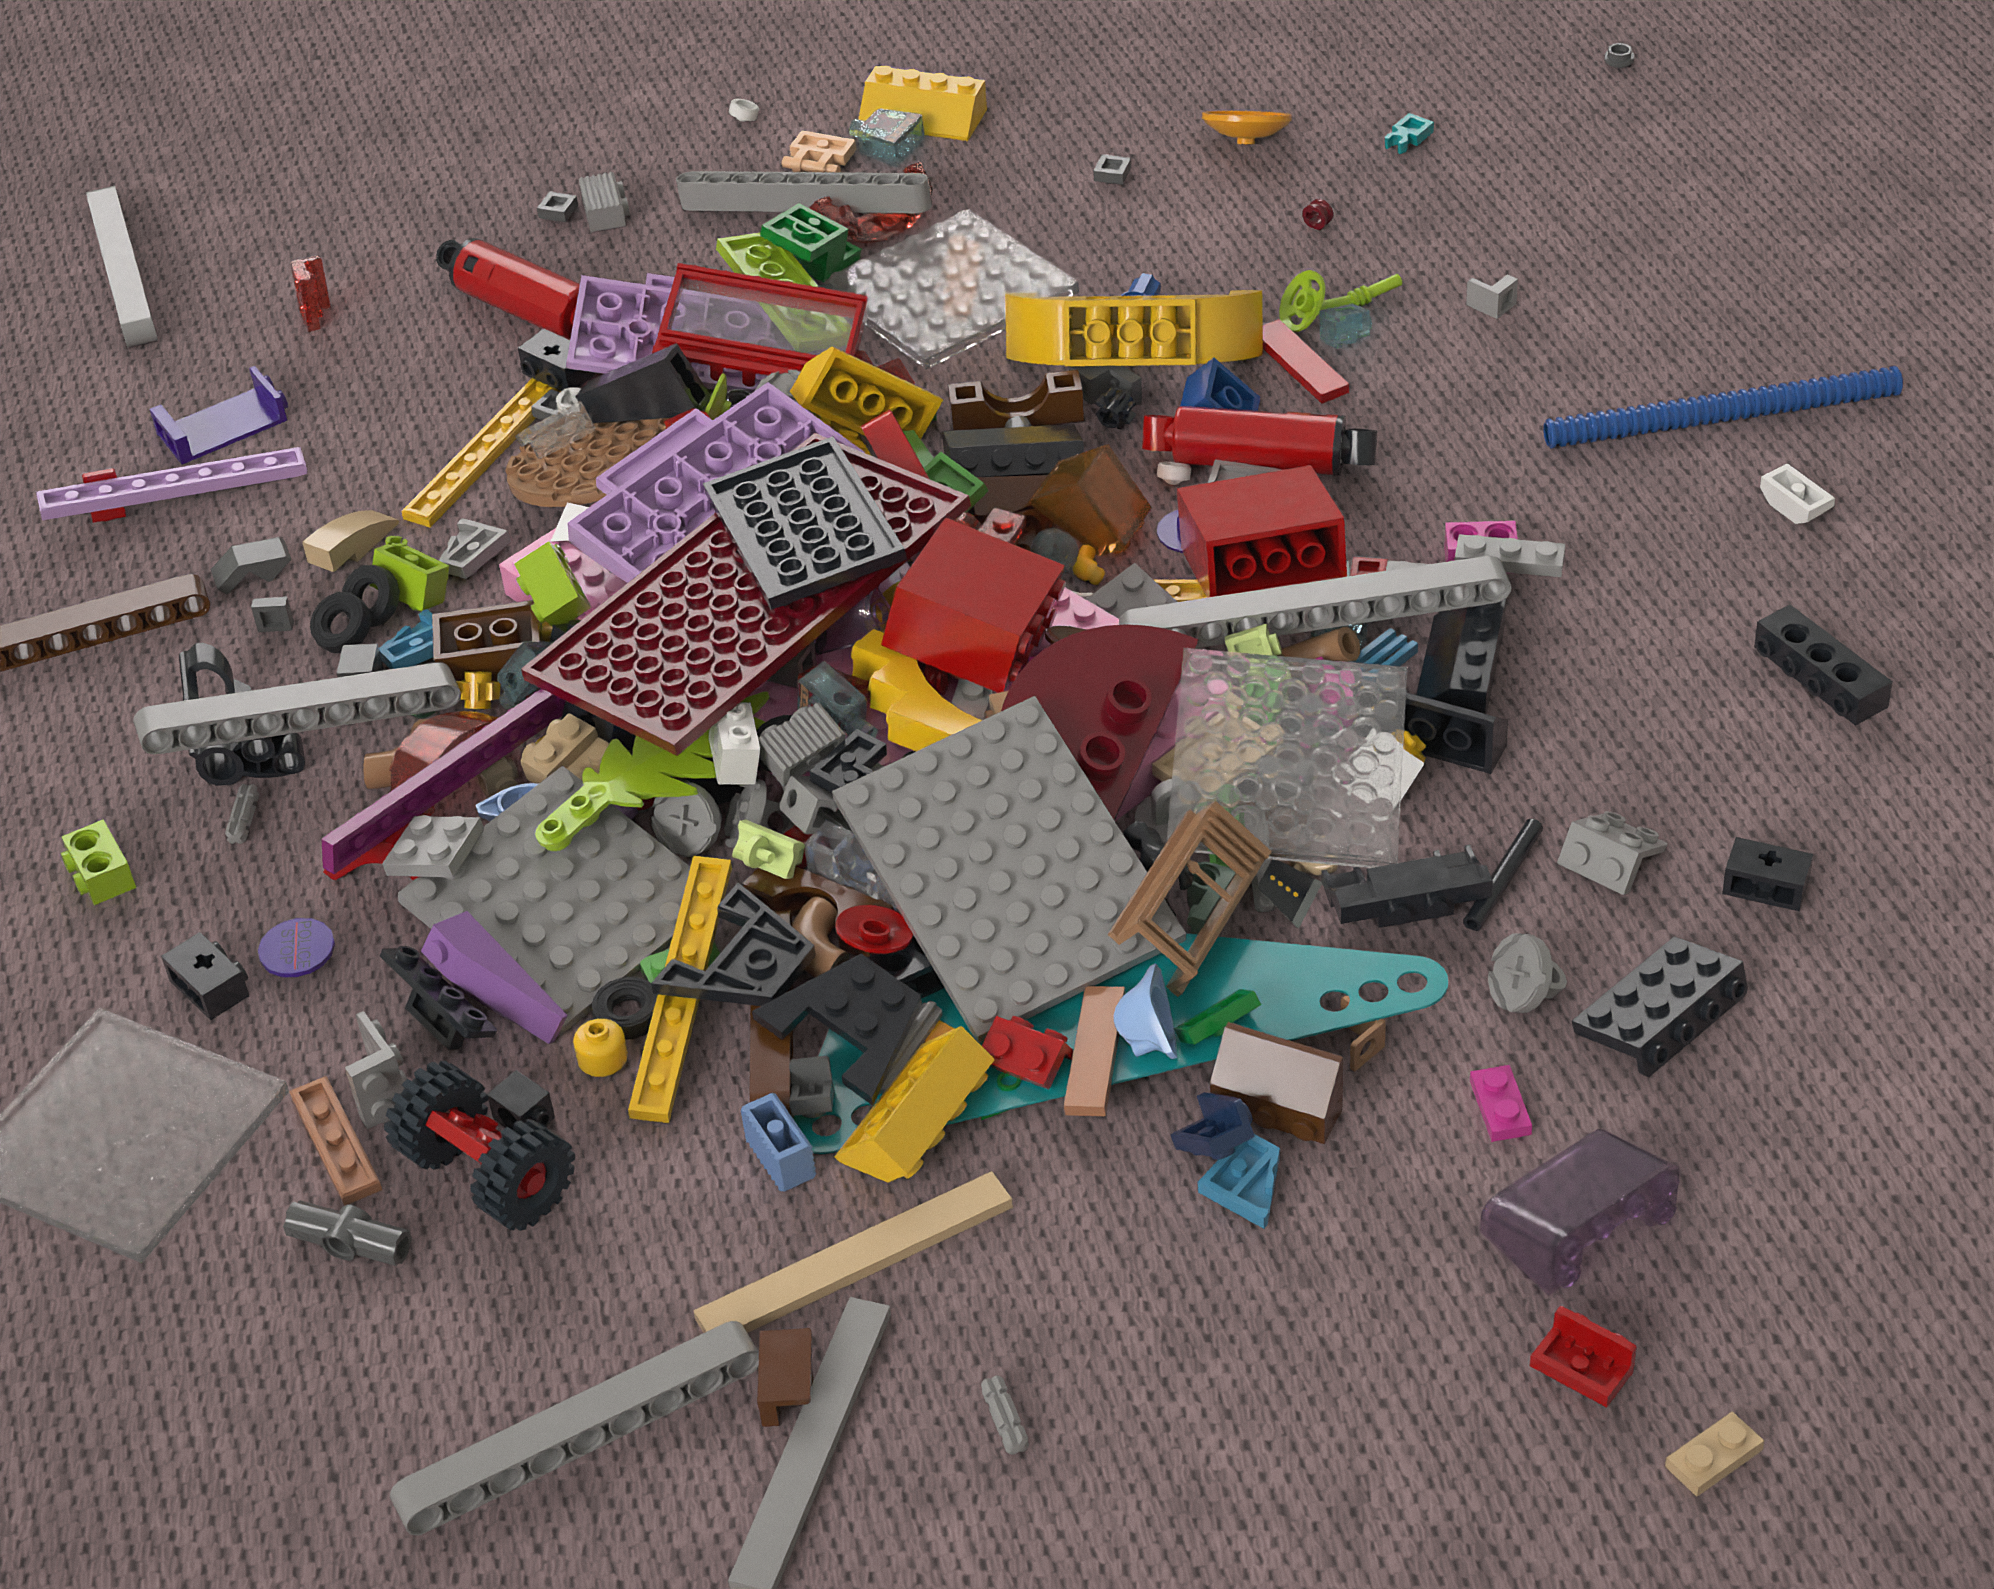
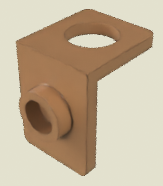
(1370, 1031)

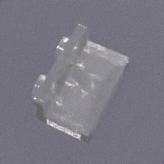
(557, 430)

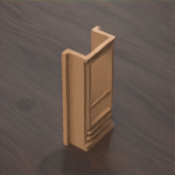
(1229, 842)

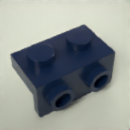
(1222, 1129)

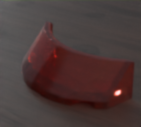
(872, 226)
(432, 741)

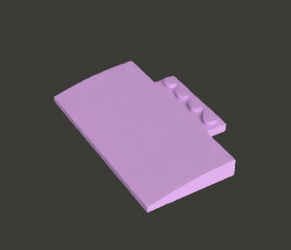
(621, 323)
(659, 489)

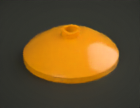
(1246, 124)

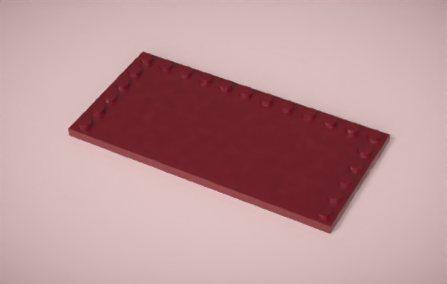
(697, 631)

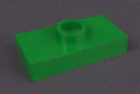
(1217, 1016)

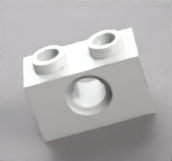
(735, 746)

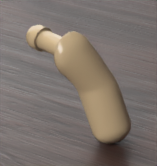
(1314, 868)

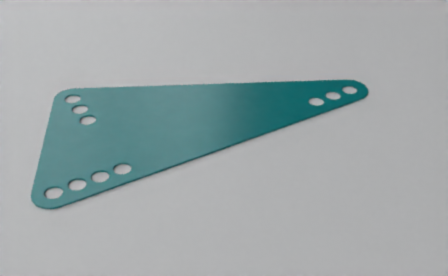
(1283, 975)

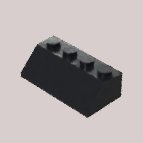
(1012, 450)
(1463, 656)
(1456, 733)

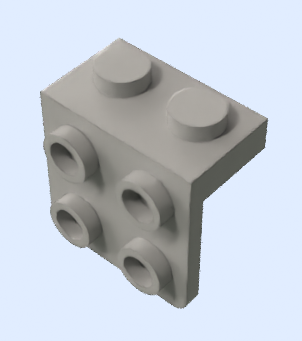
(1608, 850)
(377, 1076)

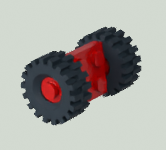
(444, 1116)

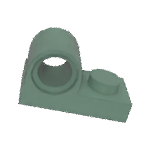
(1202, 897)

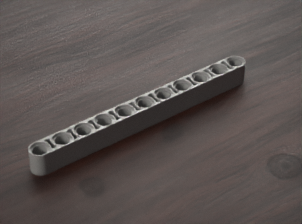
(1333, 601)

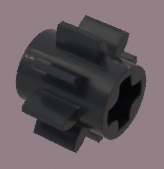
(1115, 408)

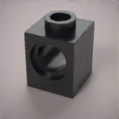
(520, 1100)

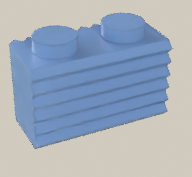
(778, 1142)

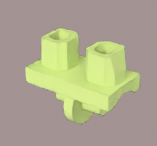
(767, 849)

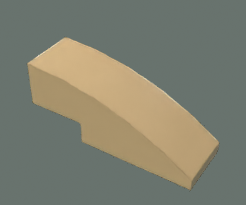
(347, 538)

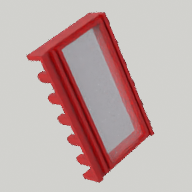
(756, 322)

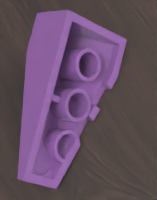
(491, 976)

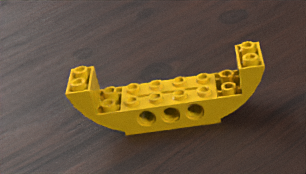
(1134, 329)

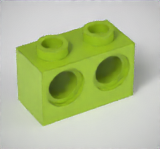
(97, 862)

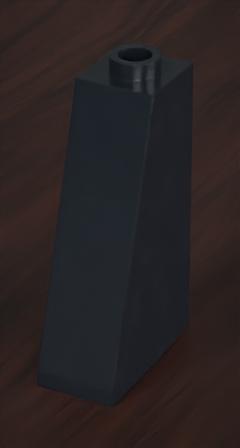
(645, 389)

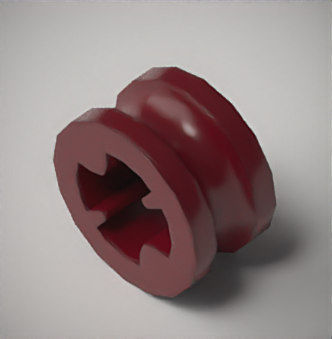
(1316, 207)

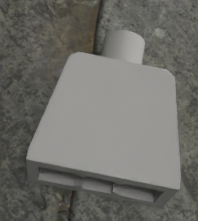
(809, 805)

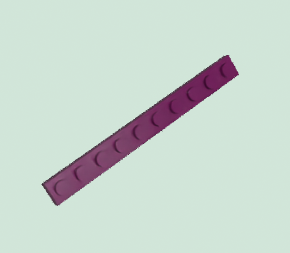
(439, 780)

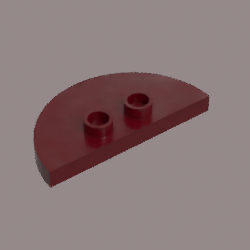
(1106, 697)

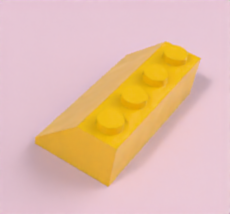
(948, 103)
(856, 392)
(917, 1107)

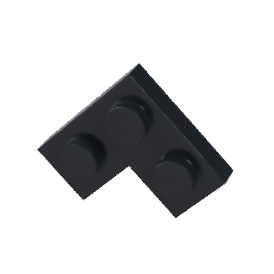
(848, 761)

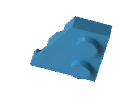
(410, 645)
(1244, 1180)

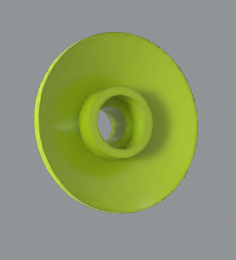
(718, 403)

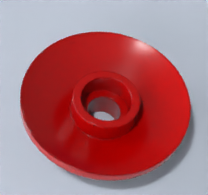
(873, 929)

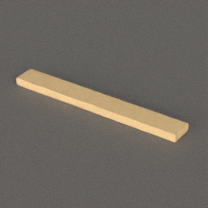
(858, 1256)

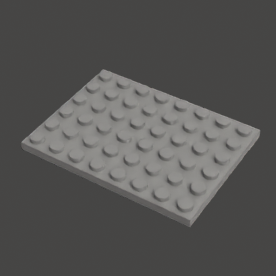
(1003, 865)

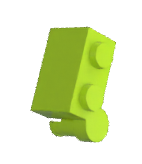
(419, 576)
(551, 585)

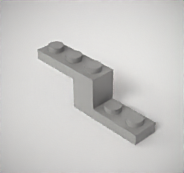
(1516, 555)

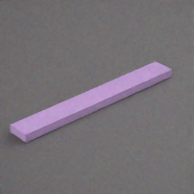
(171, 483)

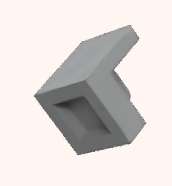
(1493, 299)

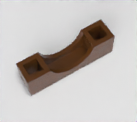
(1052, 402)
(797, 891)

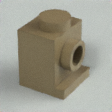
(497, 777)

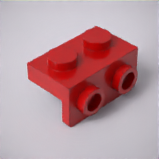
(1025, 1051)
(1585, 1357)

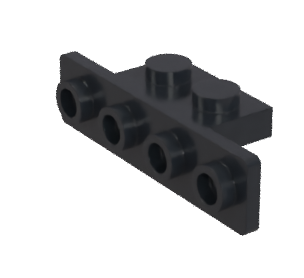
(436, 1002)

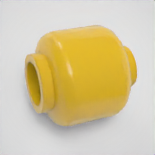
(600, 1047)

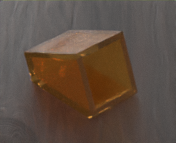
(1093, 500)

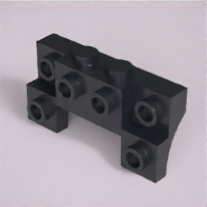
(1408, 889)

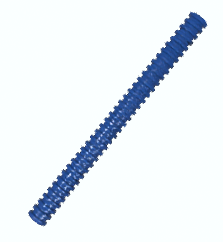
(1723, 407)

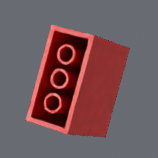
(1261, 532)
(974, 606)

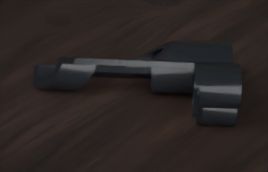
(252, 758)

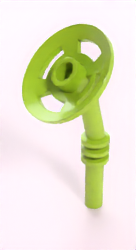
(1310, 301)

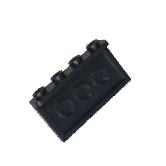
(1664, 1003)

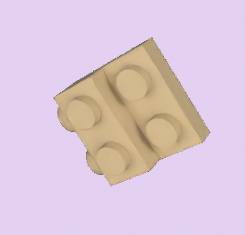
(566, 744)

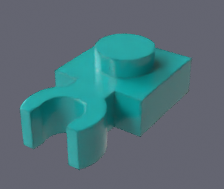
(1407, 131)

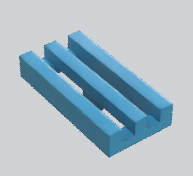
(1384, 646)

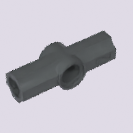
(347, 1232)

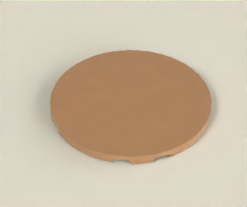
(572, 470)

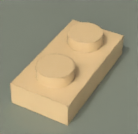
(1714, 1453)

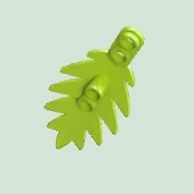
(629, 778)

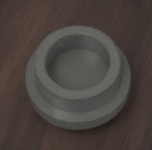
(1619, 55)

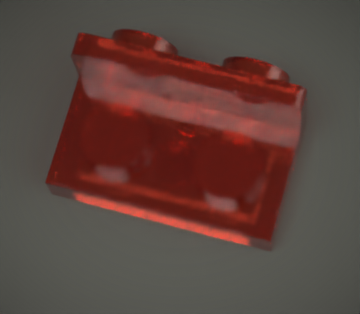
(310, 290)

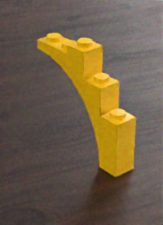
(899, 689)

